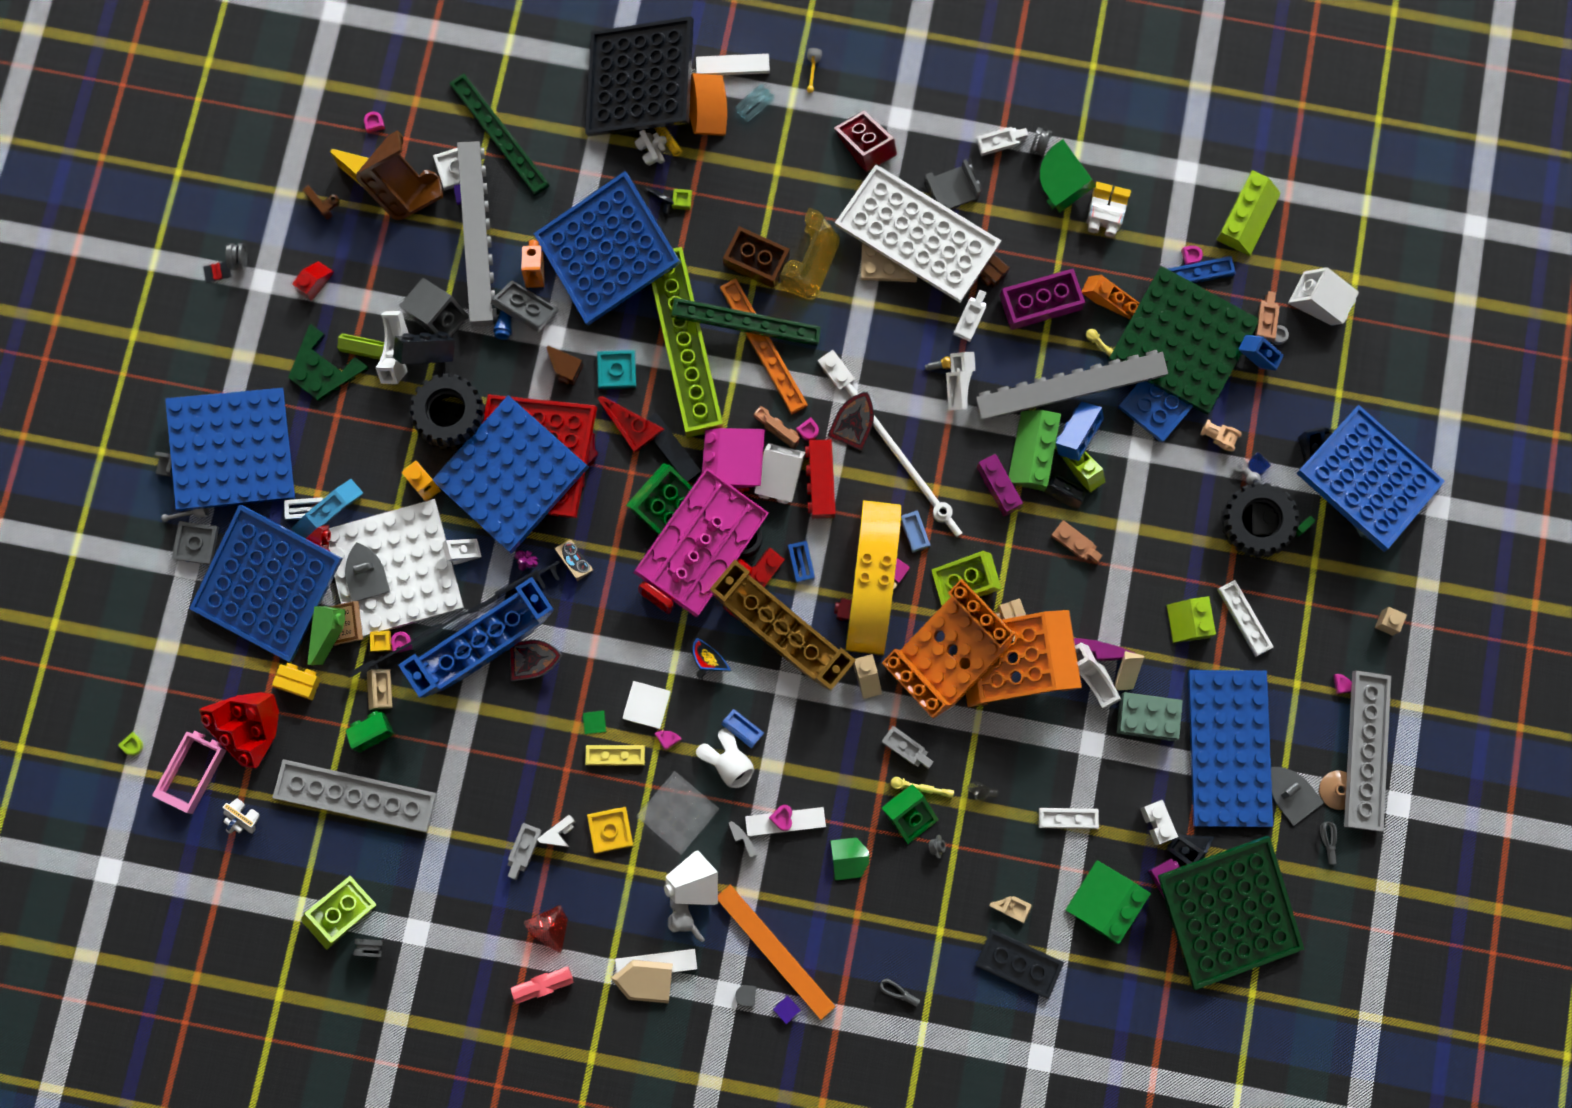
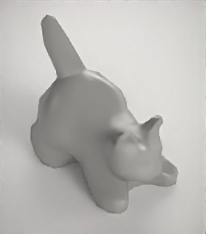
(682, 920)

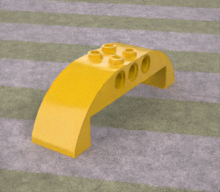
(874, 577)

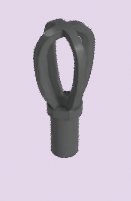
(1329, 847)
(904, 996)

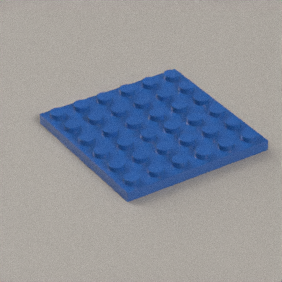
(607, 248)
(229, 449)
(510, 474)
(1371, 478)
(265, 583)

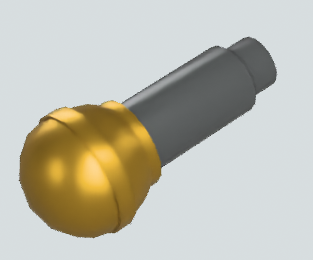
(945, 363)

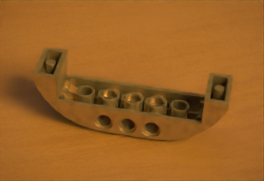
(780, 627)

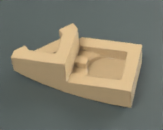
(1013, 908)

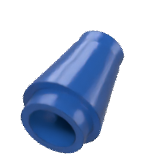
(503, 326)

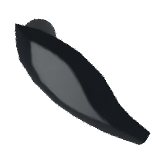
(663, 198)

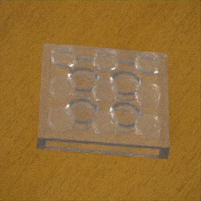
(678, 812)

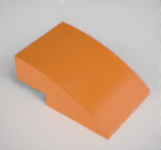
(708, 104)

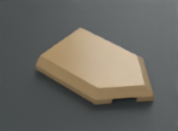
(645, 981)

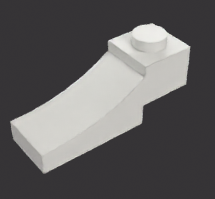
(958, 379)

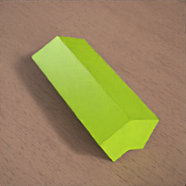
(360, 346)

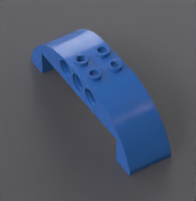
(478, 641)

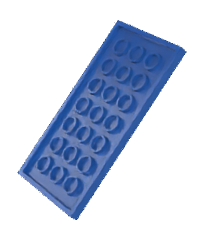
(1230, 748)

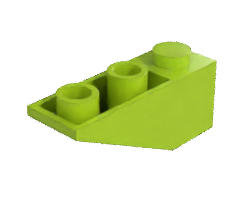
(1086, 471)

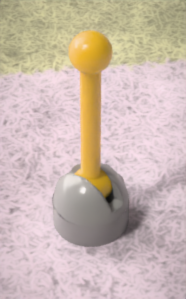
(814, 56)

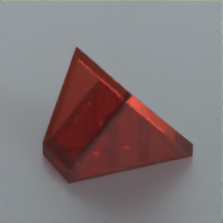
(549, 927)

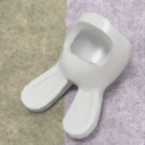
(730, 763)

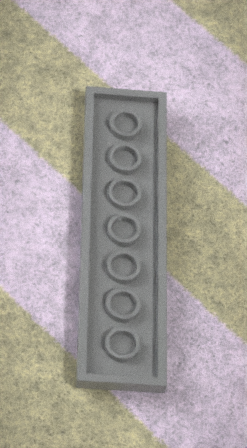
(1367, 751)
(354, 795)

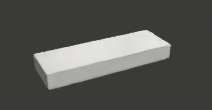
(1068, 818)

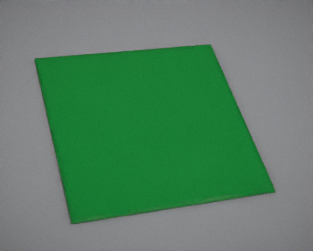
(594, 722)

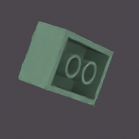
(1149, 716)

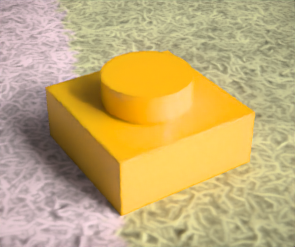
(380, 641)

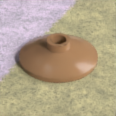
(1329, 789)

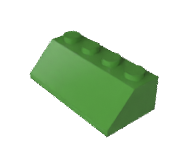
(1034, 449)

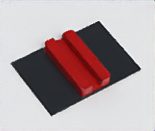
(216, 272)

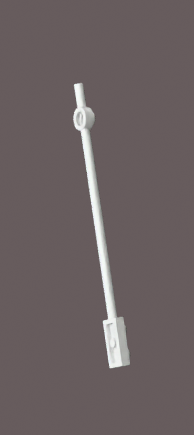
(842, 379)

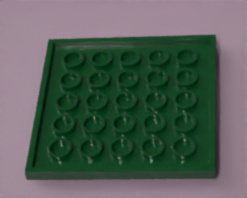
(1194, 332)
(1231, 912)

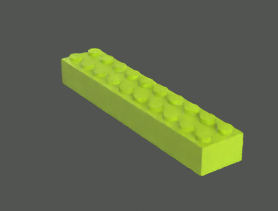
(686, 354)

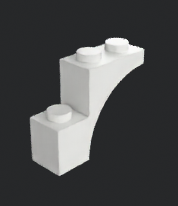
(388, 368)
(1096, 676)

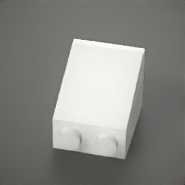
(1324, 296)
(780, 473)

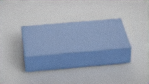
(915, 531)

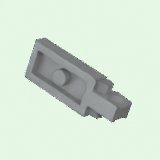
(907, 748)
(523, 849)

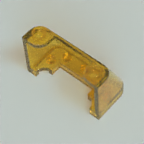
(807, 277)

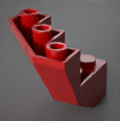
(243, 725)

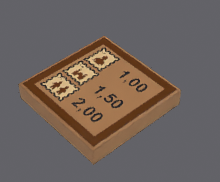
(352, 626)

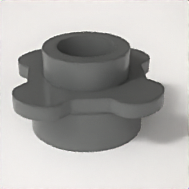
(937, 846)

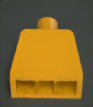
(420, 480)

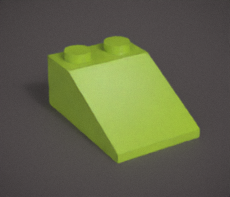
(975, 570)
(337, 912)

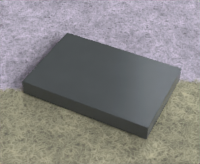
(524, 306)

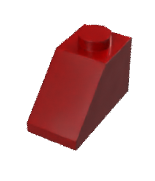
(312, 280)

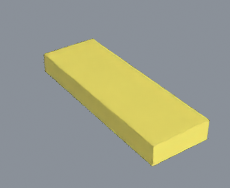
(615, 755)

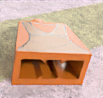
(533, 265)

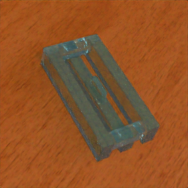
(746, 100)

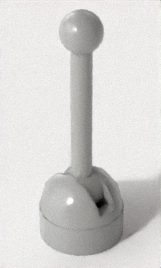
(200, 513)

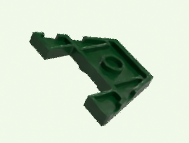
(315, 373)

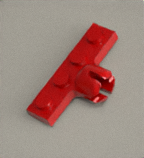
(763, 569)

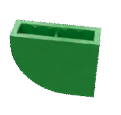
(1063, 177)

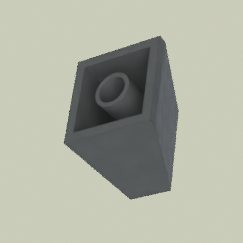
(433, 308)

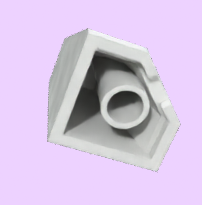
(693, 882)

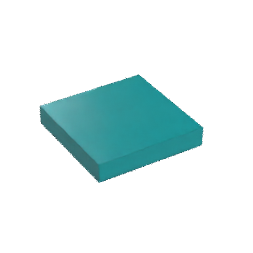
(616, 369)

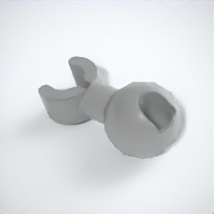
(1250, 476)

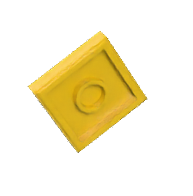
(610, 830)

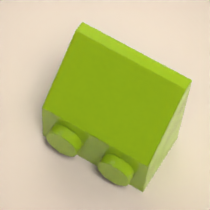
(1191, 619)

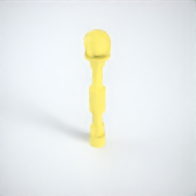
(1093, 336)
(898, 783)

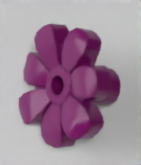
(525, 559)

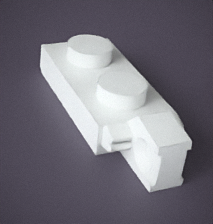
(1000, 140)
(971, 317)

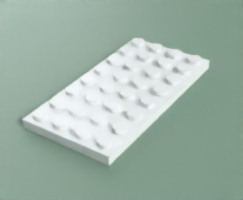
(918, 233)

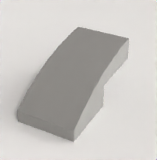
(739, 835)

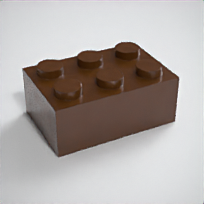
(756, 257)

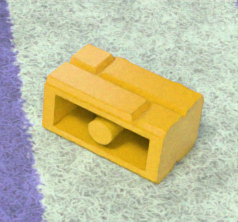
(296, 682)

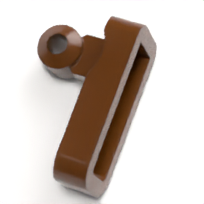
(323, 207)

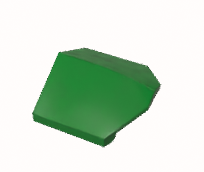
(849, 858)

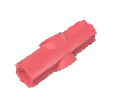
(542, 985)

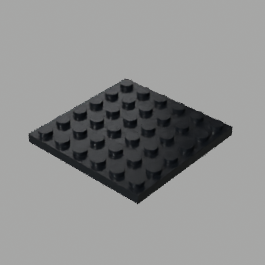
(639, 76)

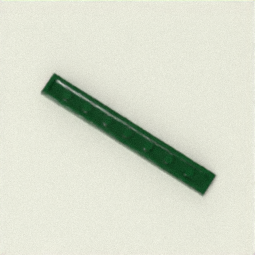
(499, 134)
(745, 321)

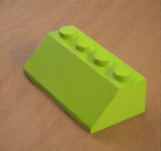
(1249, 213)

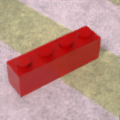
(821, 479)

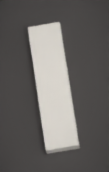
(733, 64)
(1245, 618)
(801, 820)
(681, 960)

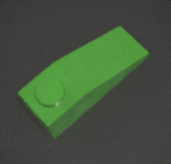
(325, 630)

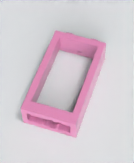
(162, 787)

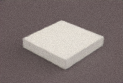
(448, 168)
(646, 705)

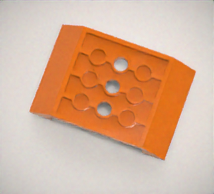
(1044, 660)
(927, 666)

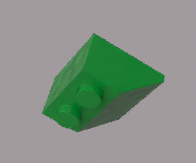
(369, 732)
(910, 813)

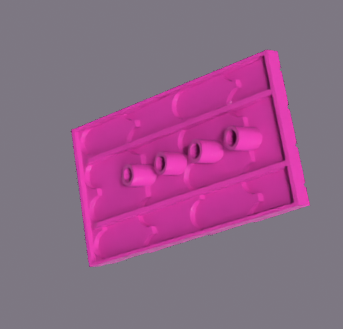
(700, 542)

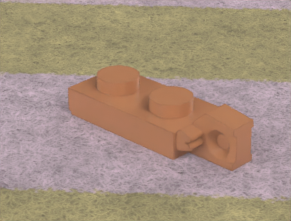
(1268, 318)
(777, 427)
(1076, 542)

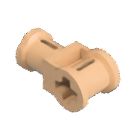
(1221, 435)

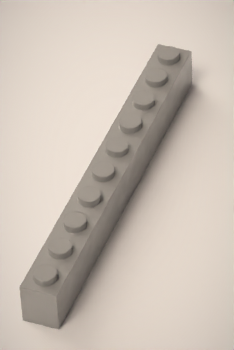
(475, 233)
(1071, 386)

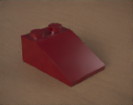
(866, 140)

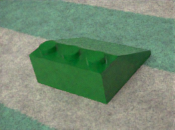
(659, 498)
(1107, 902)

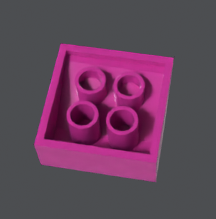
(735, 455)

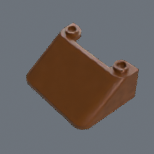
(395, 182)

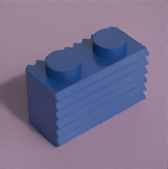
(1261, 352)

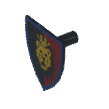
(707, 658)

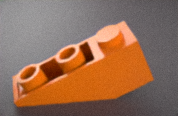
(1110, 296)

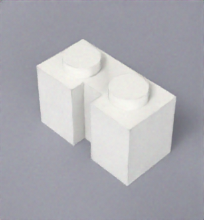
(1162, 825)

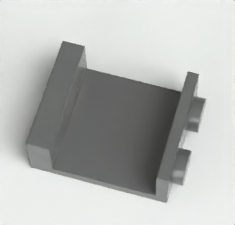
(954, 186)

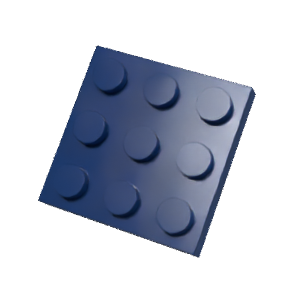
(1154, 409)

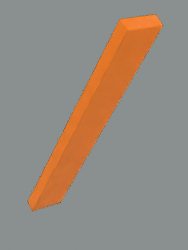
(766, 351)
(775, 952)

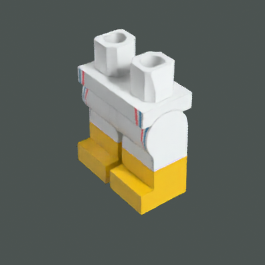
(1107, 215)

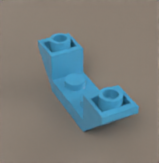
(327, 508)

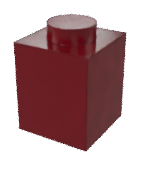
(843, 609)

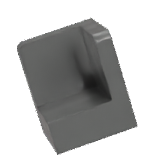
(164, 465)

